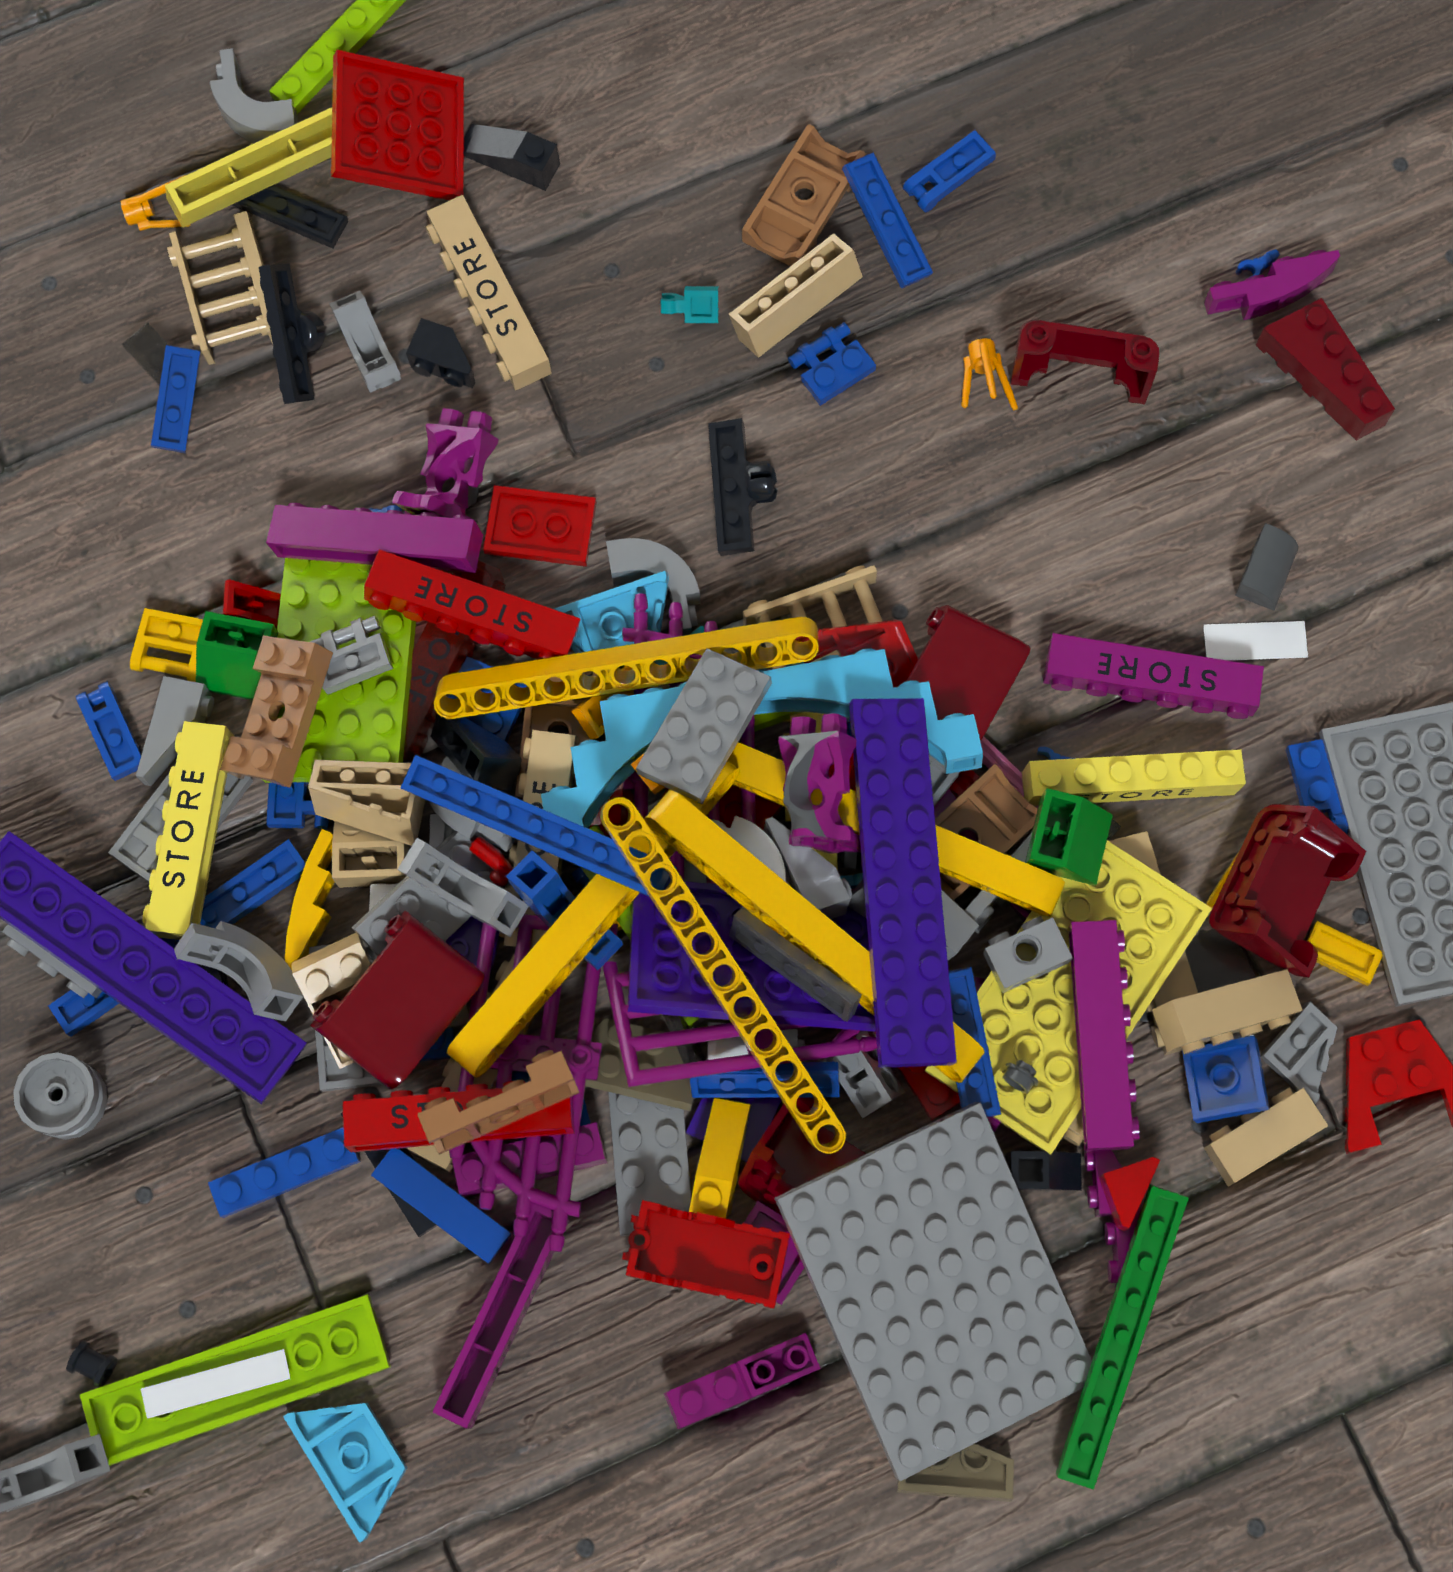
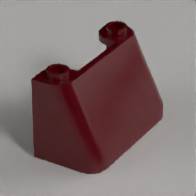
(1130, 354)
(968, 665)
(1281, 883)
(400, 1002)
(787, 1159)

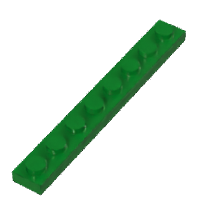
(1121, 1336)

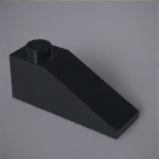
(513, 153)
(477, 752)

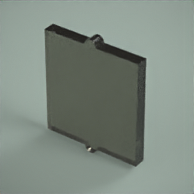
(1216, 961)

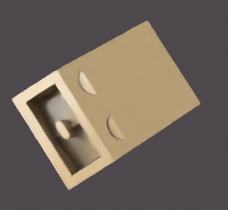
(365, 858)
(330, 976)

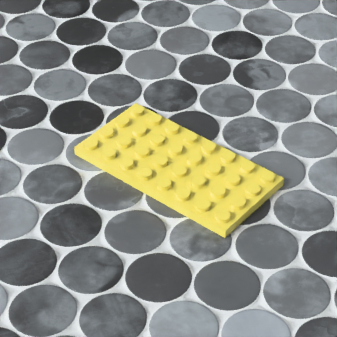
(1038, 1017)

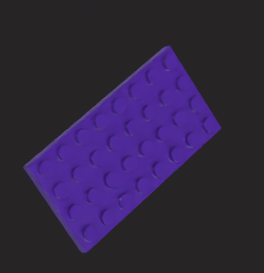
(669, 984)

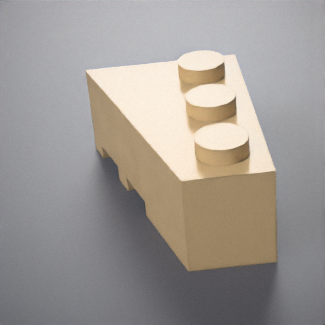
(367, 797)

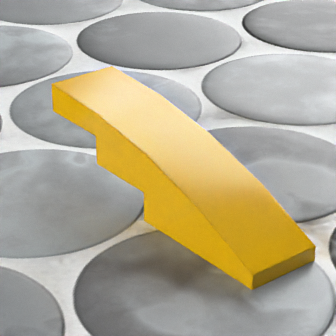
(307, 917)

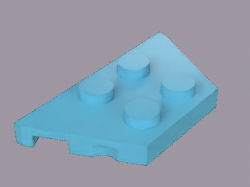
(613, 609)
(351, 1460)

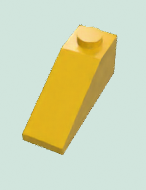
(720, 1158)

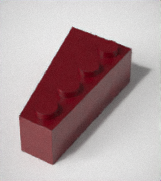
(1328, 367)

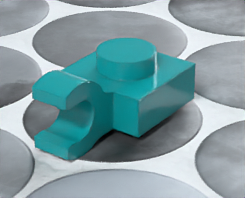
(698, 304)

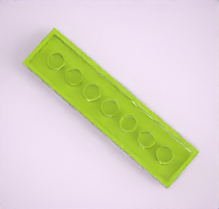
(319, 1352)

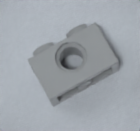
(1010, 969)

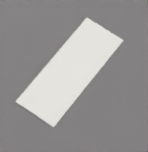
(1256, 640)

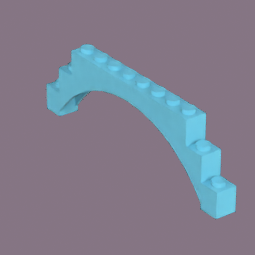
(798, 687)

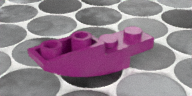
(1285, 284)
(1099, 1163)
(741, 1381)

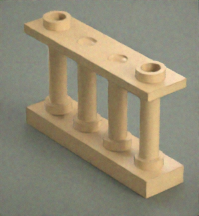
(244, 237)
(855, 579)

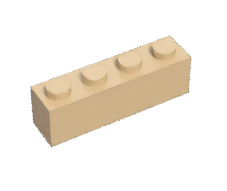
(796, 295)
(1227, 1010)

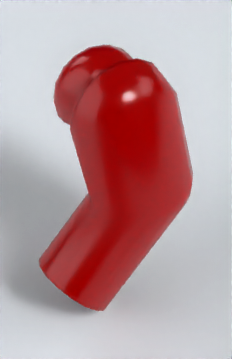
(494, 859)

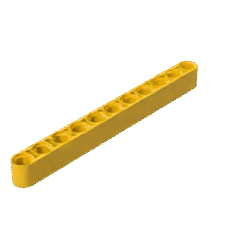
(611, 678)
(956, 854)
(779, 906)
(556, 956)
(739, 986)

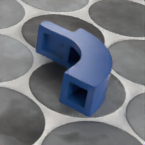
(549, 897)

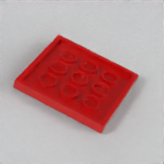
(397, 126)

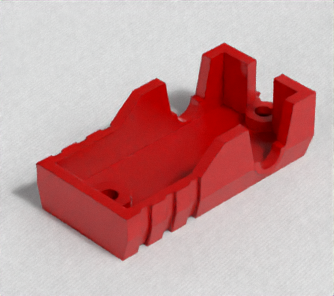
(706, 1254)

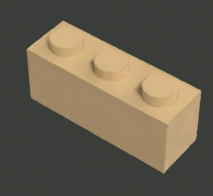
(1264, 1135)

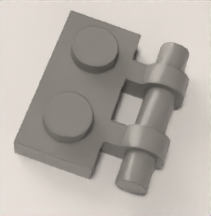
(358, 660)

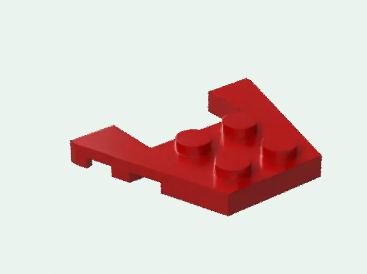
(877, 635)
(1390, 1068)

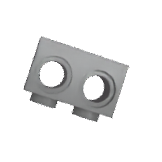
(866, 1082)

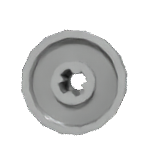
(61, 1078)

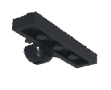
(291, 332)
(736, 486)

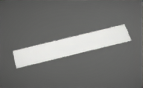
(215, 1383)

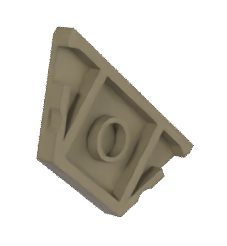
(613, 1076)

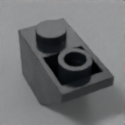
(439, 353)
(1044, 1171)

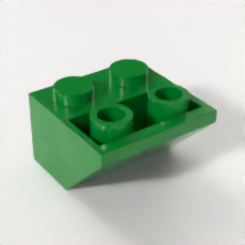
(228, 652)
(1069, 837)

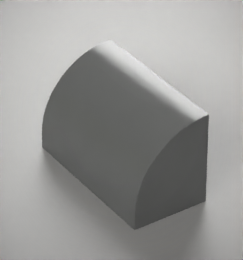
(1268, 567)

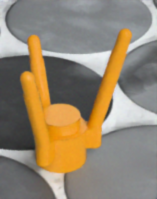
(140, 208)
(984, 360)

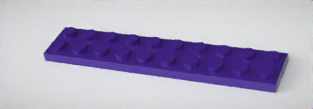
(902, 884)
(142, 971)

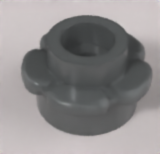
(1020, 1076)

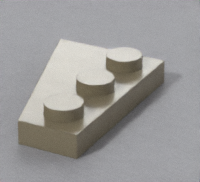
(966, 1474)

